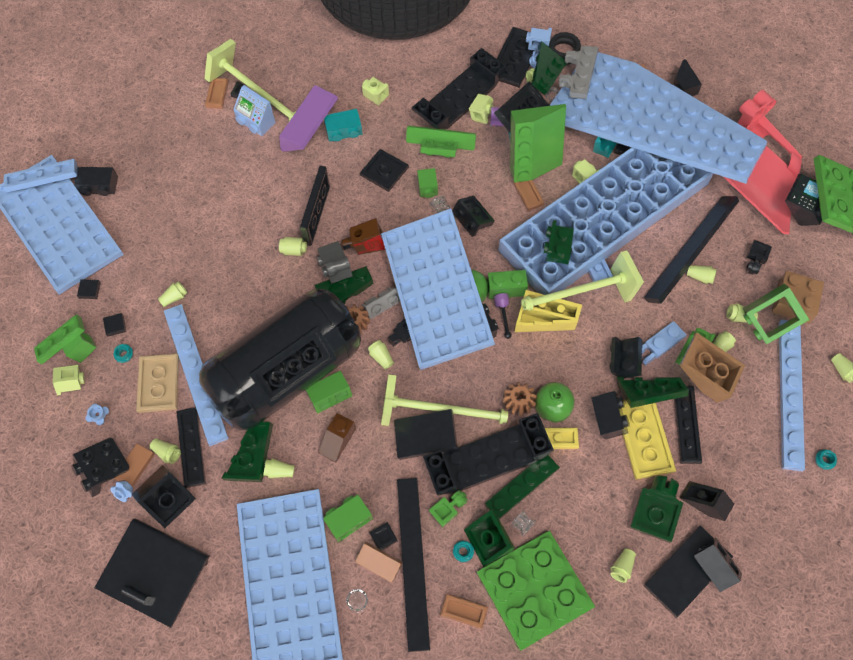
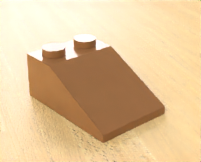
(711, 368)

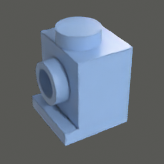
(536, 36)

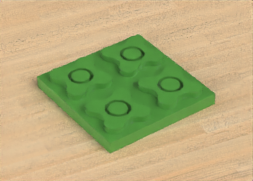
(835, 192)
(535, 590)

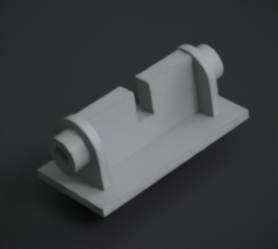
(385, 301)

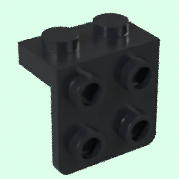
(98, 465)

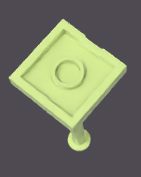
(221, 60)
(624, 276)
(392, 401)

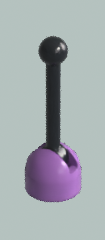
(501, 301)

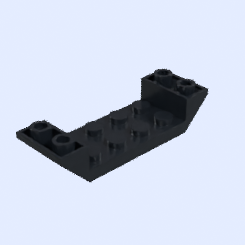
(458, 96)
(489, 456)

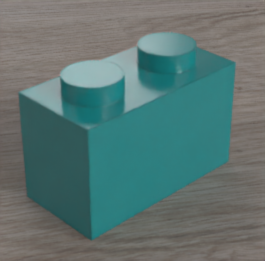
(343, 125)

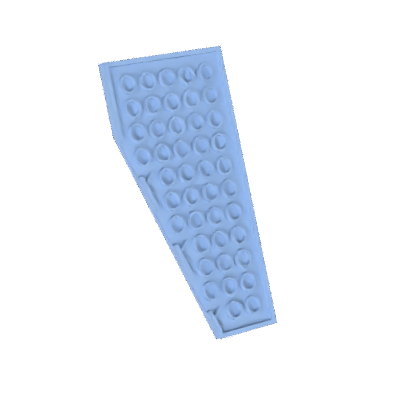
(658, 118)

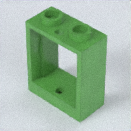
(766, 300)

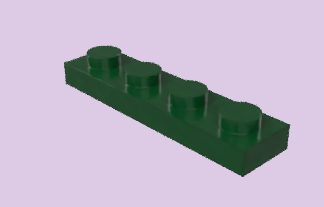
(522, 486)

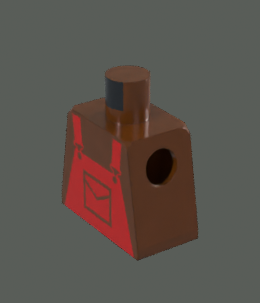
(365, 238)

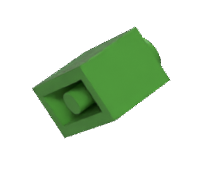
(509, 282)
(347, 517)

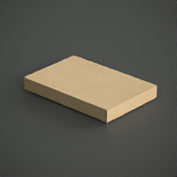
(158, 383)

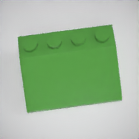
(536, 141)

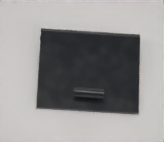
(152, 572)

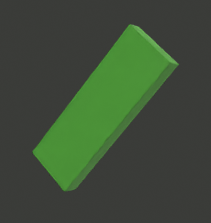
(59, 339)

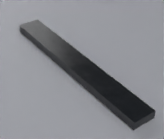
(691, 249)
(413, 566)

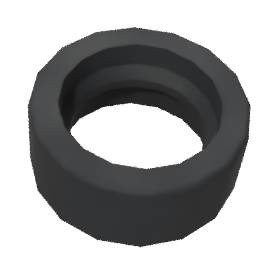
(565, 38)

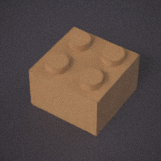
(807, 292)

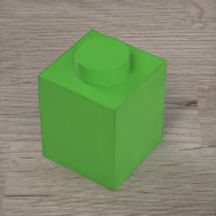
(427, 183)

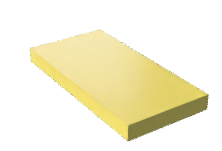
(647, 442)

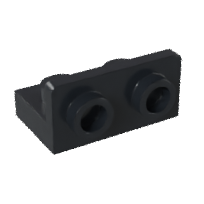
(472, 215)
(626, 357)

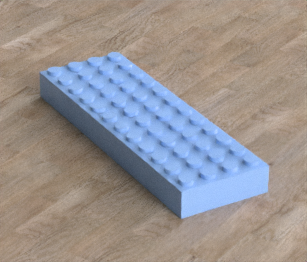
(605, 216)

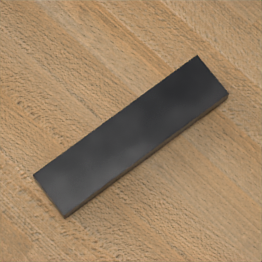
(688, 428)
(190, 447)

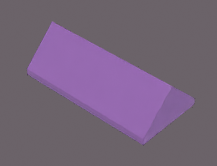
(307, 119)

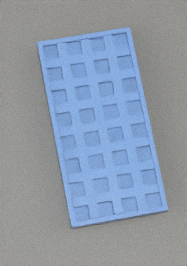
(59, 230)
(437, 289)
(288, 579)

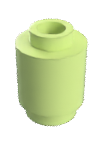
(292, 246)

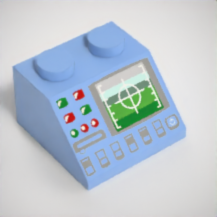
(253, 111)

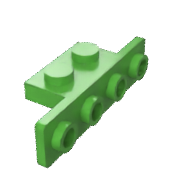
(440, 141)

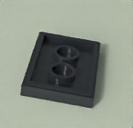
(425, 434)

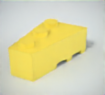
(549, 316)

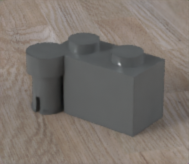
(334, 262)

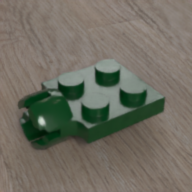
(658, 509)

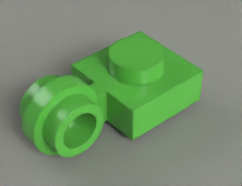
(445, 511)

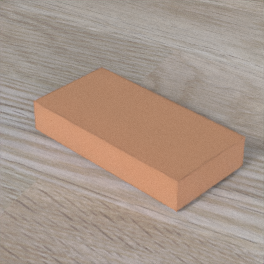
(217, 93)
(529, 194)
(137, 461)
(378, 562)
(464, 611)

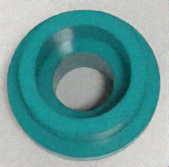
(119, 350)
(831, 456)
(463, 544)

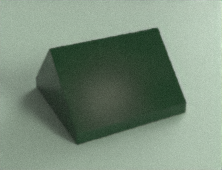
(489, 538)

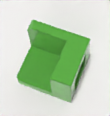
(80, 347)

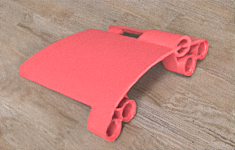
(771, 176)

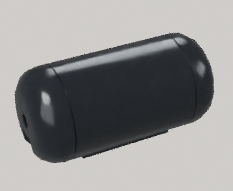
(280, 358)

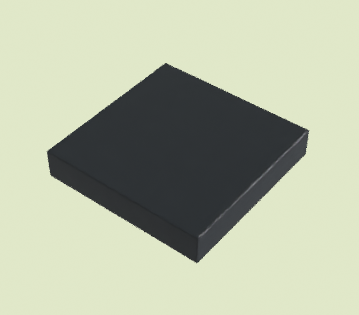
(384, 170)

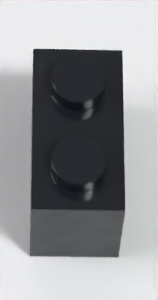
(96, 180)
(610, 415)

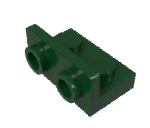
(559, 244)

